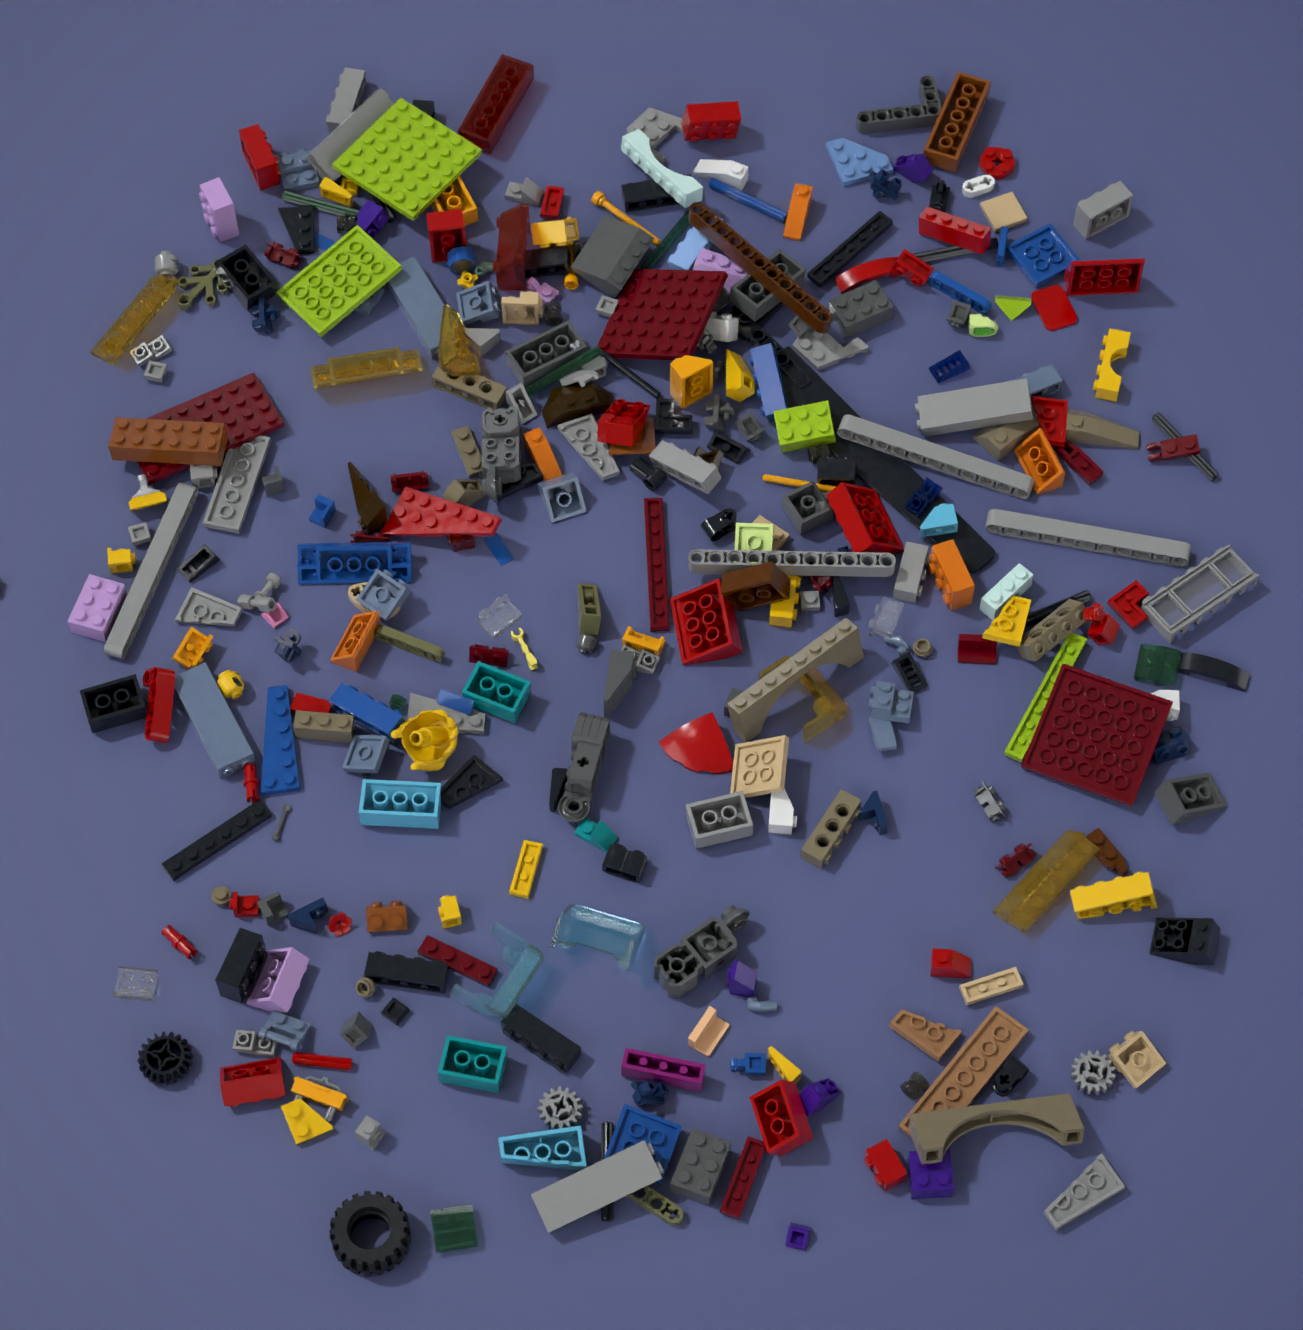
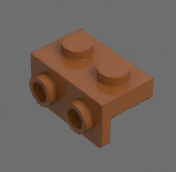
(386, 917)

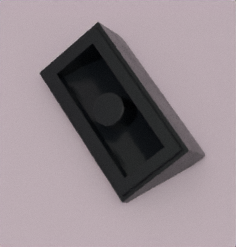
(730, 448)

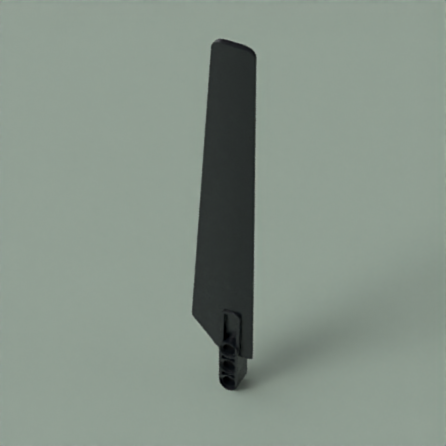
(881, 471)

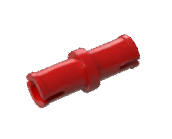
(251, 783)
(179, 942)

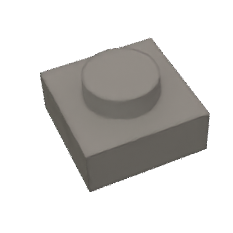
(606, 306)
(155, 371)
(139, 534)
(809, 601)

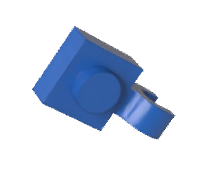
(753, 1064)

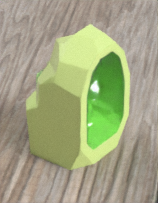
(981, 326)

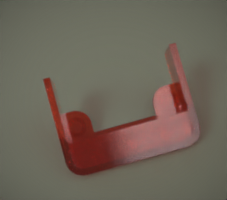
(511, 250)

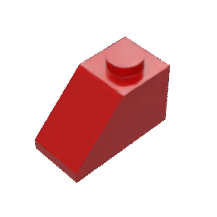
(949, 964)

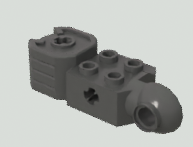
(500, 449)
(588, 750)
(699, 952)

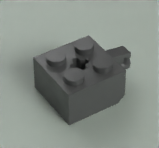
(807, 507)

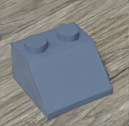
(562, 497)

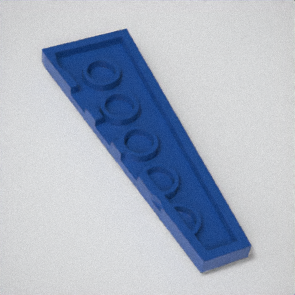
(279, 753)

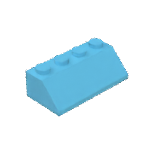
(400, 803)

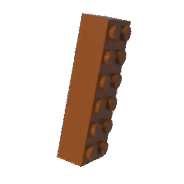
(956, 121)
(168, 441)

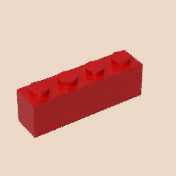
(954, 230)

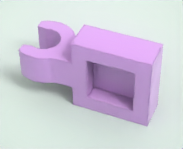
(545, 290)

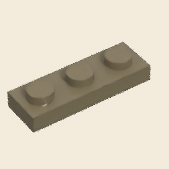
(467, 450)

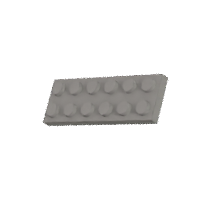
(236, 485)

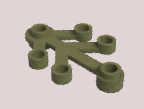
(202, 281)

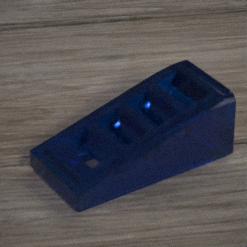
(957, 356)

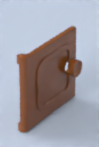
(644, 445)

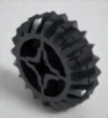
(151, 1053)

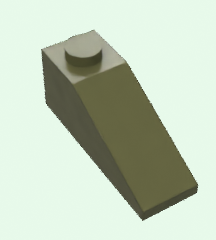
(588, 609)

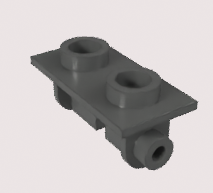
(987, 795)

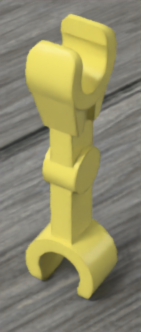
(531, 660)

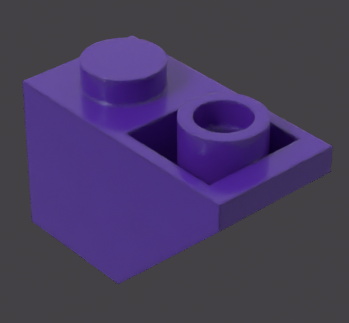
(913, 167)
(372, 218)
(741, 980)
(818, 1095)

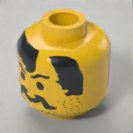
(230, 684)

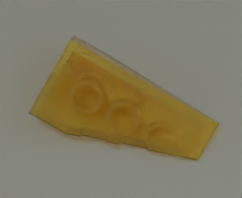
(454, 347)

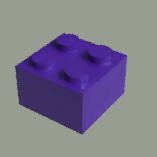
(931, 1179)

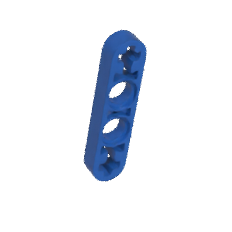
(959, 292)

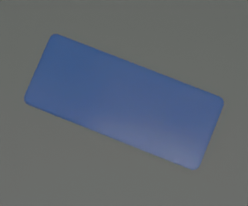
(322, 241)
(498, 549)
(455, 701)

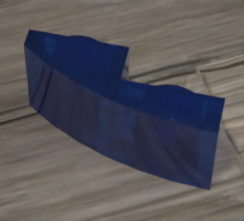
(923, 497)

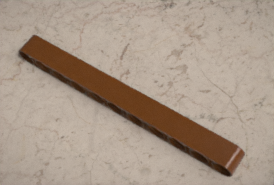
(760, 267)

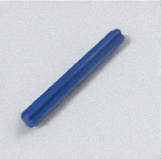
(747, 200)

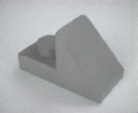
(524, 193)

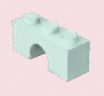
(1014, 583)

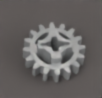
(1093, 1081)
(568, 1113)

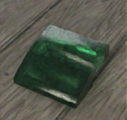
(1157, 664)
(453, 1228)

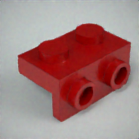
(912, 268)

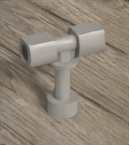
(260, 598)

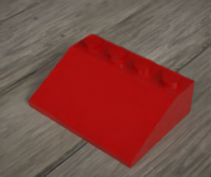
(1103, 276)
(864, 519)
(705, 624)

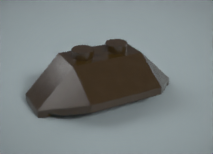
(574, 402)

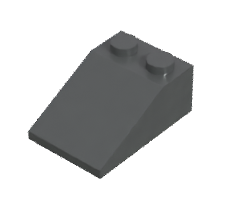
(619, 681)
(1189, 798)

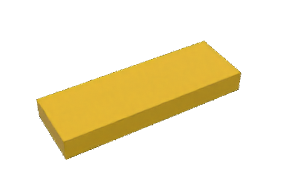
(526, 869)

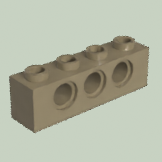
(475, 394)
(1052, 630)
(842, 803)

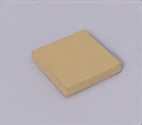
(1003, 211)

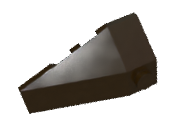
(368, 504)

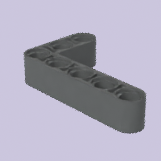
(904, 116)

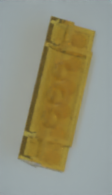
(134, 318)
(365, 367)
(1047, 880)

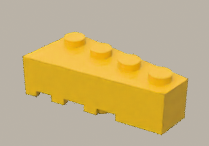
(1114, 896)

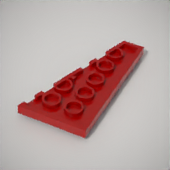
(435, 517)

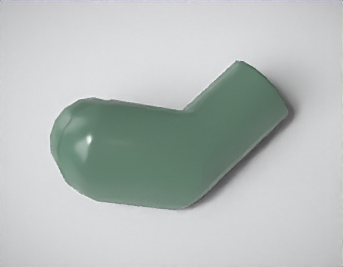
(483, 268)

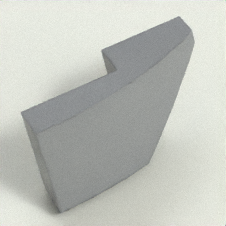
(581, 376)

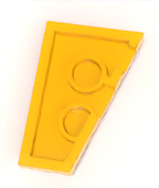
(1010, 623)

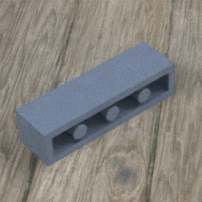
(1042, 381)

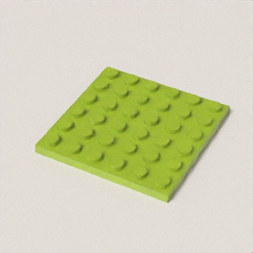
(407, 159)

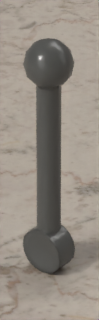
(286, 809)

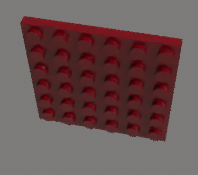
(662, 313)
(1097, 735)

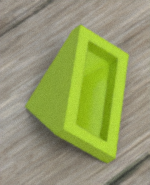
(1012, 305)

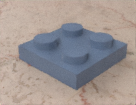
(365, 753)

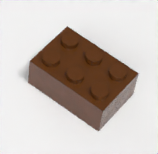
(755, 586)

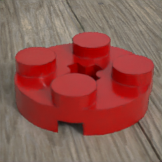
(998, 154)

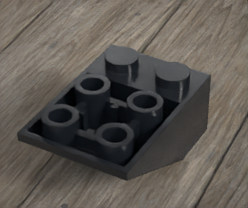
(1186, 940)

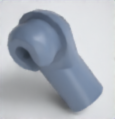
(900, 643)
(762, 1006)

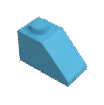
(939, 521)

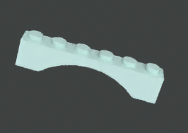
(680, 187)

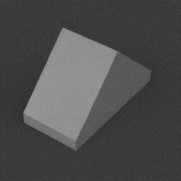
(482, 339)
(520, 400)

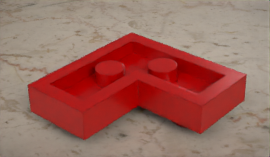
(1126, 603)

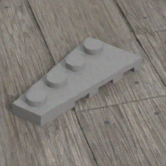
(583, 437)
(466, 723)
(1087, 1191)

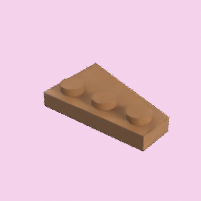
(926, 1035)

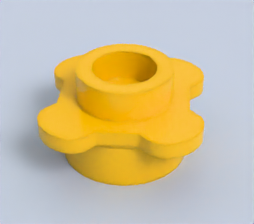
(467, 283)

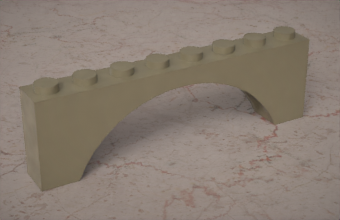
(751, 707)
(1051, 1115)

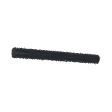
(642, 383)

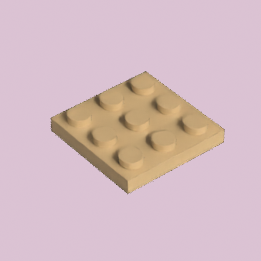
(760, 766)

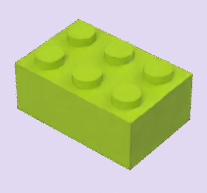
(804, 426)

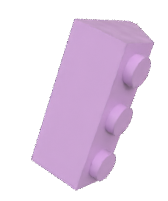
(713, 261)
(278, 980)

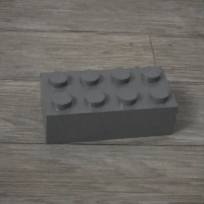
(754, 298)
(544, 353)

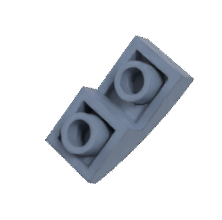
(882, 734)

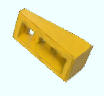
(335, 193)
(785, 1068)

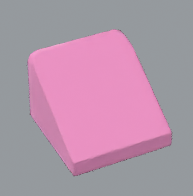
(275, 617)

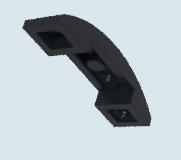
(1215, 669)

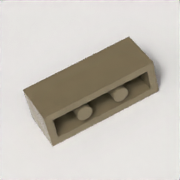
(324, 726)

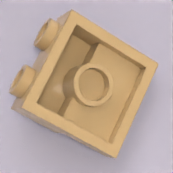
(522, 310)
(1136, 1058)

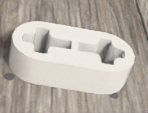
(978, 186)

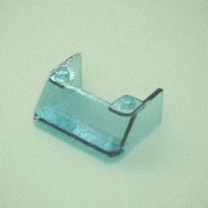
(599, 932)
(524, 961)

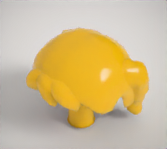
(428, 739)

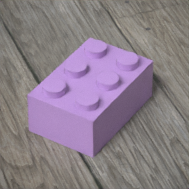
(218, 210)
(97, 608)

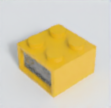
(555, 232)

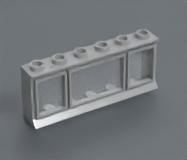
(1198, 592)

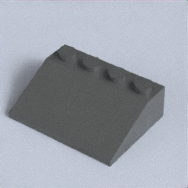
(611, 254)

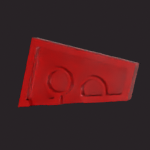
(1051, 418)

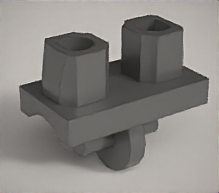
(721, 413)

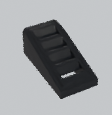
(208, 563)
(840, 600)
(915, 670)
(557, 786)

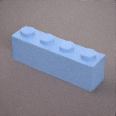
(689, 250)

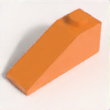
(798, 211)
(541, 453)

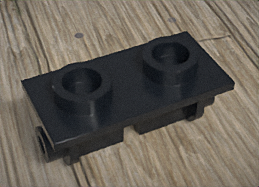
(939, 196)

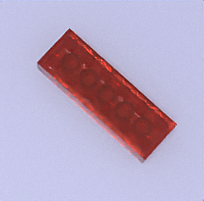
(497, 102)

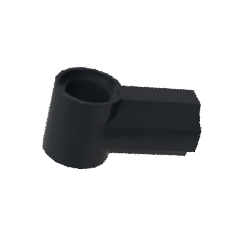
(651, 476)

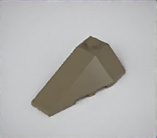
(1095, 430)
(1004, 438)

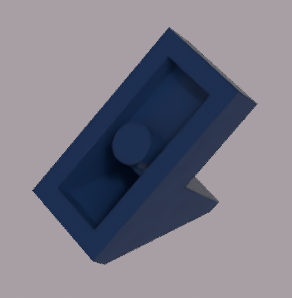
(874, 810)
(304, 916)

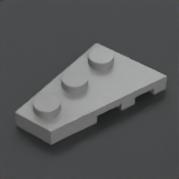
(207, 610)

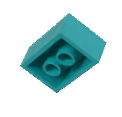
(497, 691)
(472, 1064)

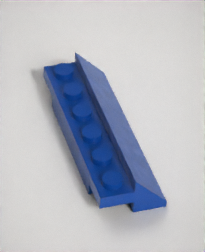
(352, 561)

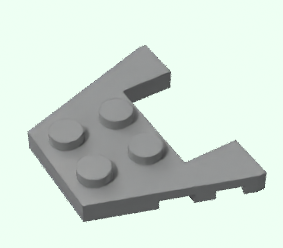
(657, 127)
(824, 351)

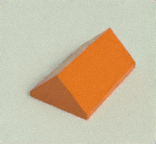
(1040, 462)
(356, 640)

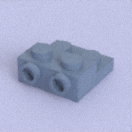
(297, 171)
(478, 303)
(383, 593)
(890, 703)

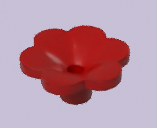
(339, 924)

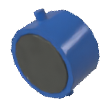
(461, 260)

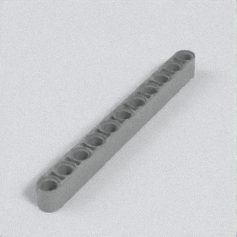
(935, 456)
(1088, 537)
(801, 561)
(151, 571)

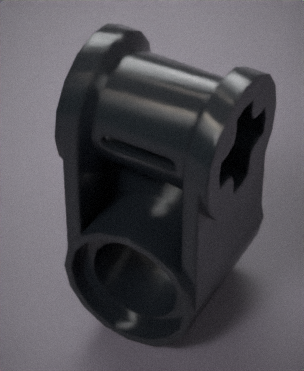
(719, 525)
(1010, 1075)

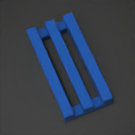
(1002, 246)

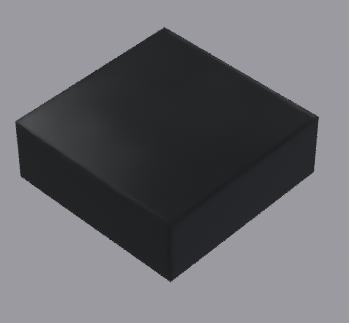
(395, 1011)

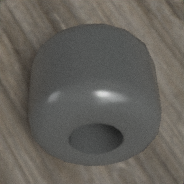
(586, 643)

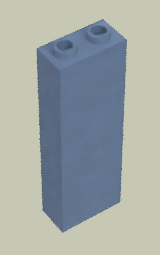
(418, 303)
(213, 720)

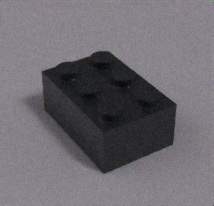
(246, 277)
(113, 703)
(241, 965)

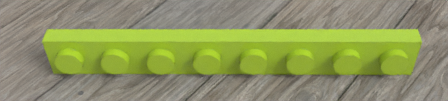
(1024, 733)

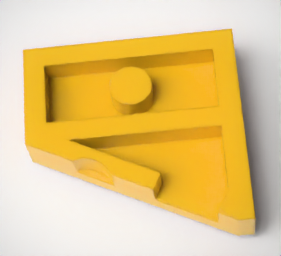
(304, 1121)

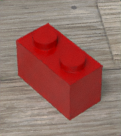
(885, 1165)

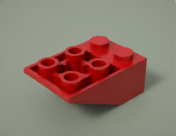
(622, 423)

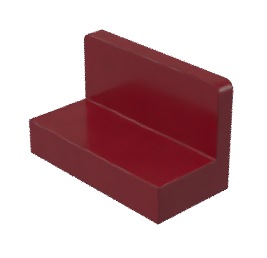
(976, 650)

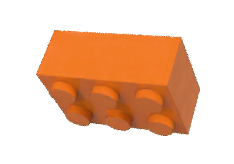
(951, 575)

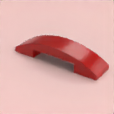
(865, 272)

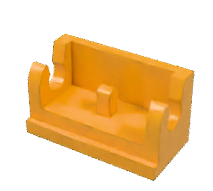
(641, 641)

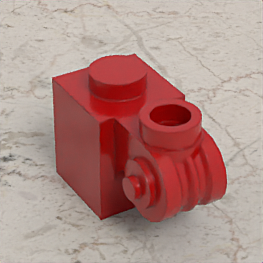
(1103, 625)

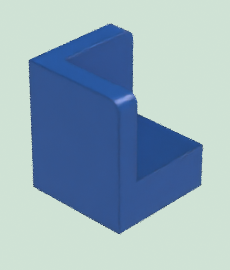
(323, 512)

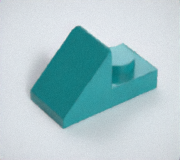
(596, 834)

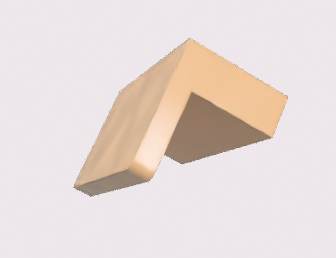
(707, 1032)

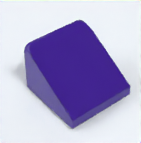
(797, 1236)

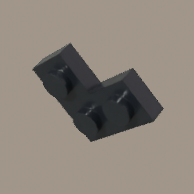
(668, 422)

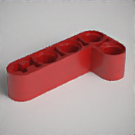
(160, 702)

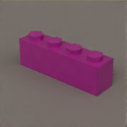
(662, 1068)

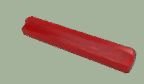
(322, 1061)

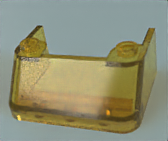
(828, 704)

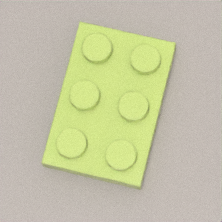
(754, 537)

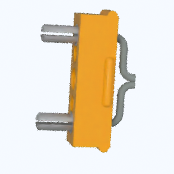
(333, 1099)

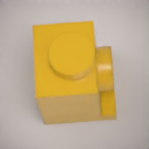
(121, 560)
(449, 912)

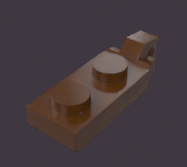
(1108, 853)

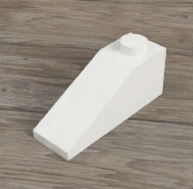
(724, 171)
(781, 814)

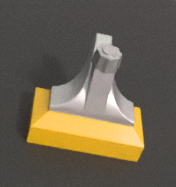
(146, 496)

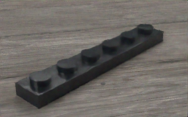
(849, 249)
(216, 840)

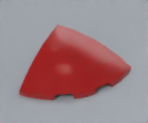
(699, 746)

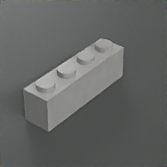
(346, 96)
(685, 466)

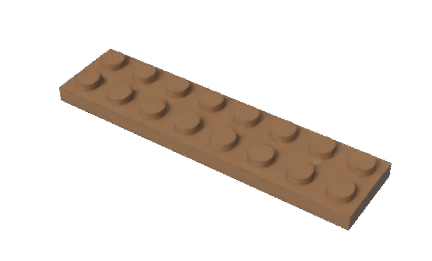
(971, 1066)

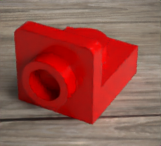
(244, 905)

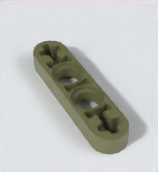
(409, 643)
(651, 1195)

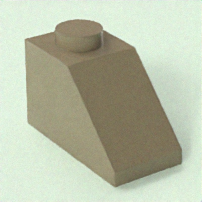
(464, 491)

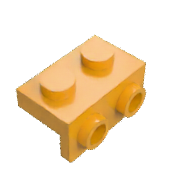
(192, 648)

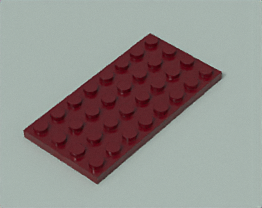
(239, 404)

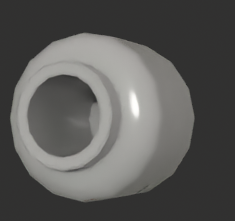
(166, 264)

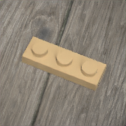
(991, 986)

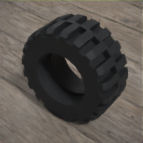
(363, 1208)

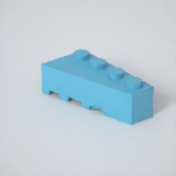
(548, 1149)

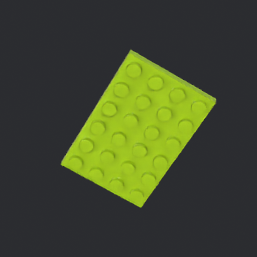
(339, 280)

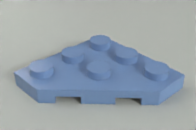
(855, 161)

